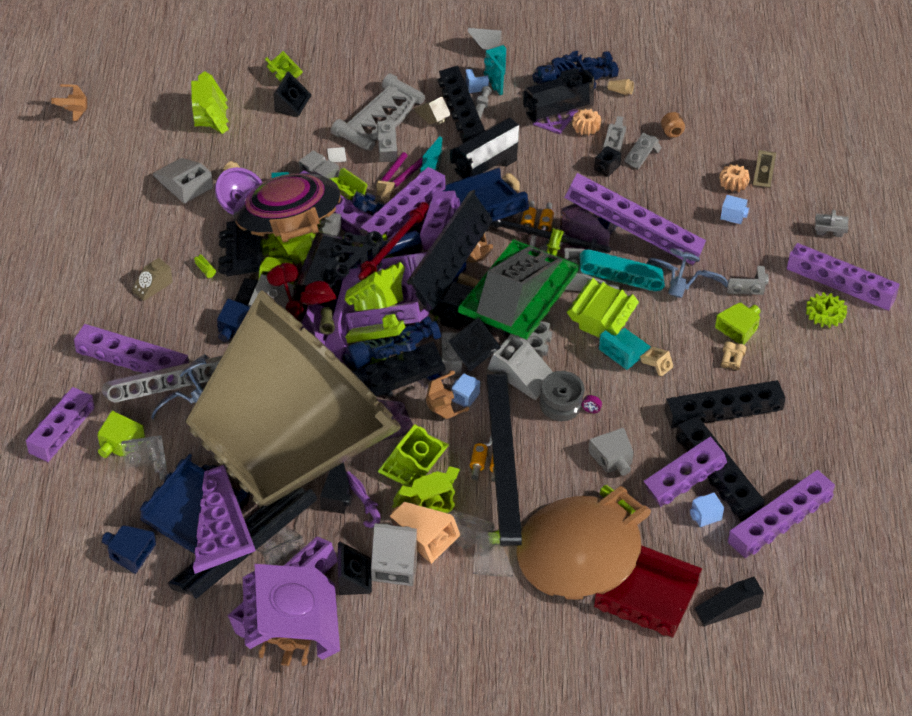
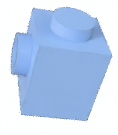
(734, 209)
(465, 390)
(706, 509)

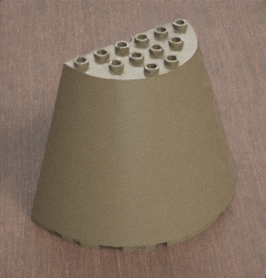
(284, 406)

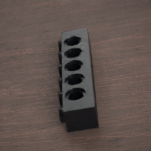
(460, 102)
(726, 403)
(729, 480)

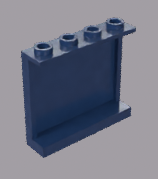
(493, 193)
(177, 505)

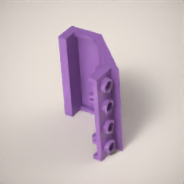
(408, 310)
(290, 605)

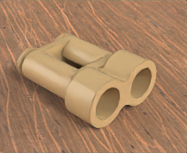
(734, 350)

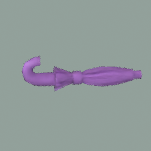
(370, 506)

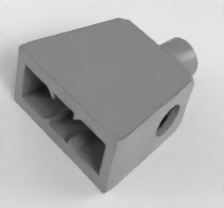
(612, 451)

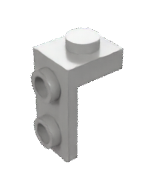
(642, 149)
(749, 286)

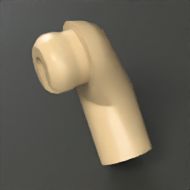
(510, 179)

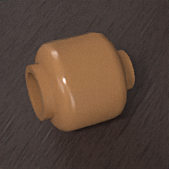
(673, 124)

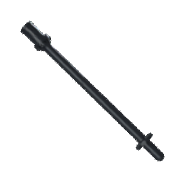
(593, 245)

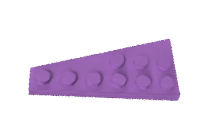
(221, 526)

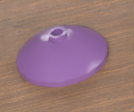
(234, 183)

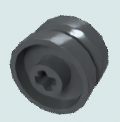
(561, 395)

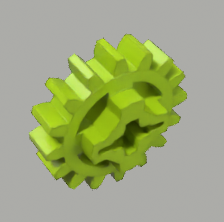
(826, 310)

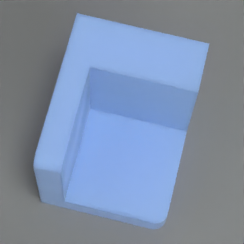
(474, 83)

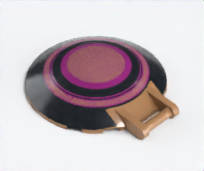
(287, 205)

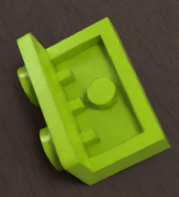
(283, 64)
(349, 184)

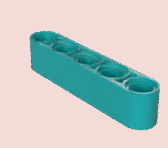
(621, 270)

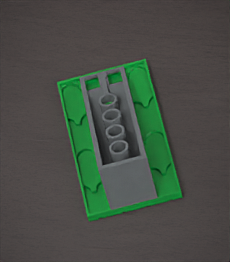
(519, 289)

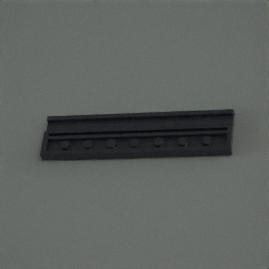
(450, 251)
(261, 527)

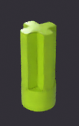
(205, 266)

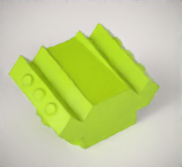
(208, 103)
(377, 290)
(601, 308)
(413, 456)
(430, 491)

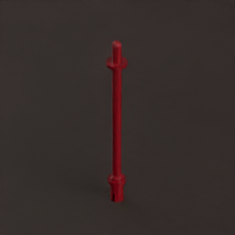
(416, 216)

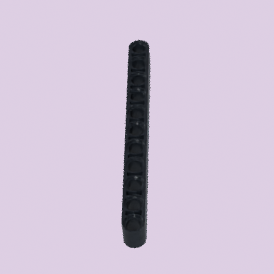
(504, 461)

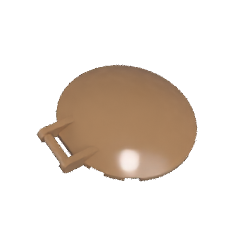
(582, 544)

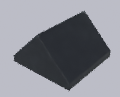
(290, 96)
(353, 571)

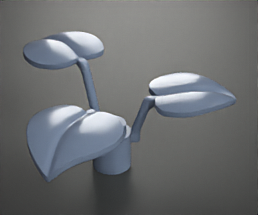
(679, 284)
(195, 393)

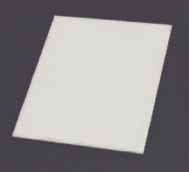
(336, 154)

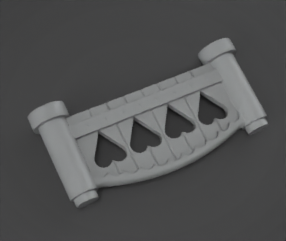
(394, 89)

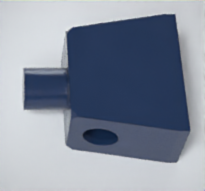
(230, 319)
(129, 546)

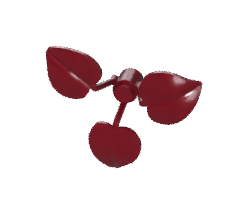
(314, 293)

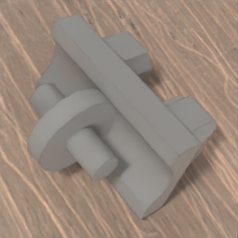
(833, 223)

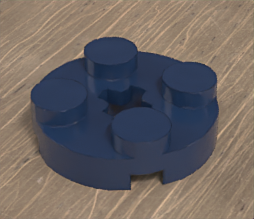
(366, 202)

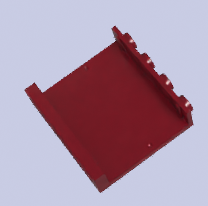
(653, 593)

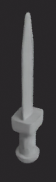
(482, 101)

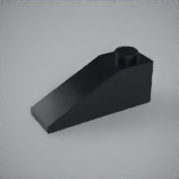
(336, 491)
(732, 601)

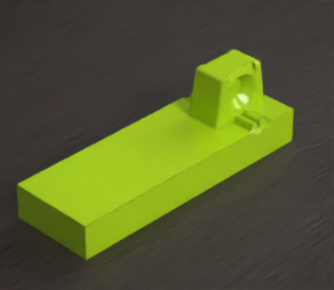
(389, 328)

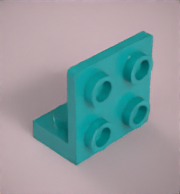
(495, 67)
(623, 348)

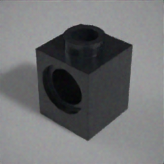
(607, 161)

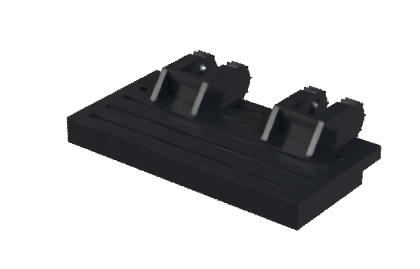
(243, 251)

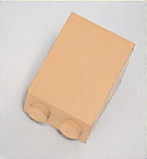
(434, 528)

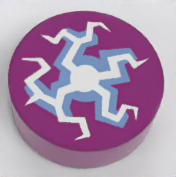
(591, 404)

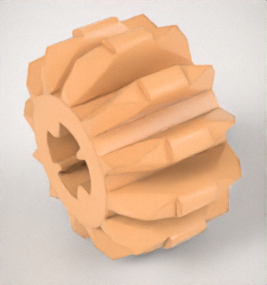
(586, 121)
(734, 178)

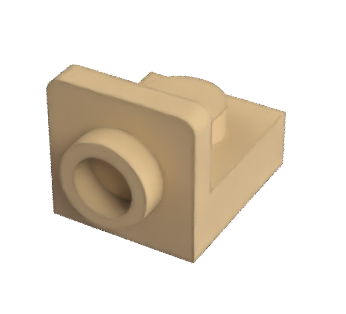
(386, 190)
(658, 358)

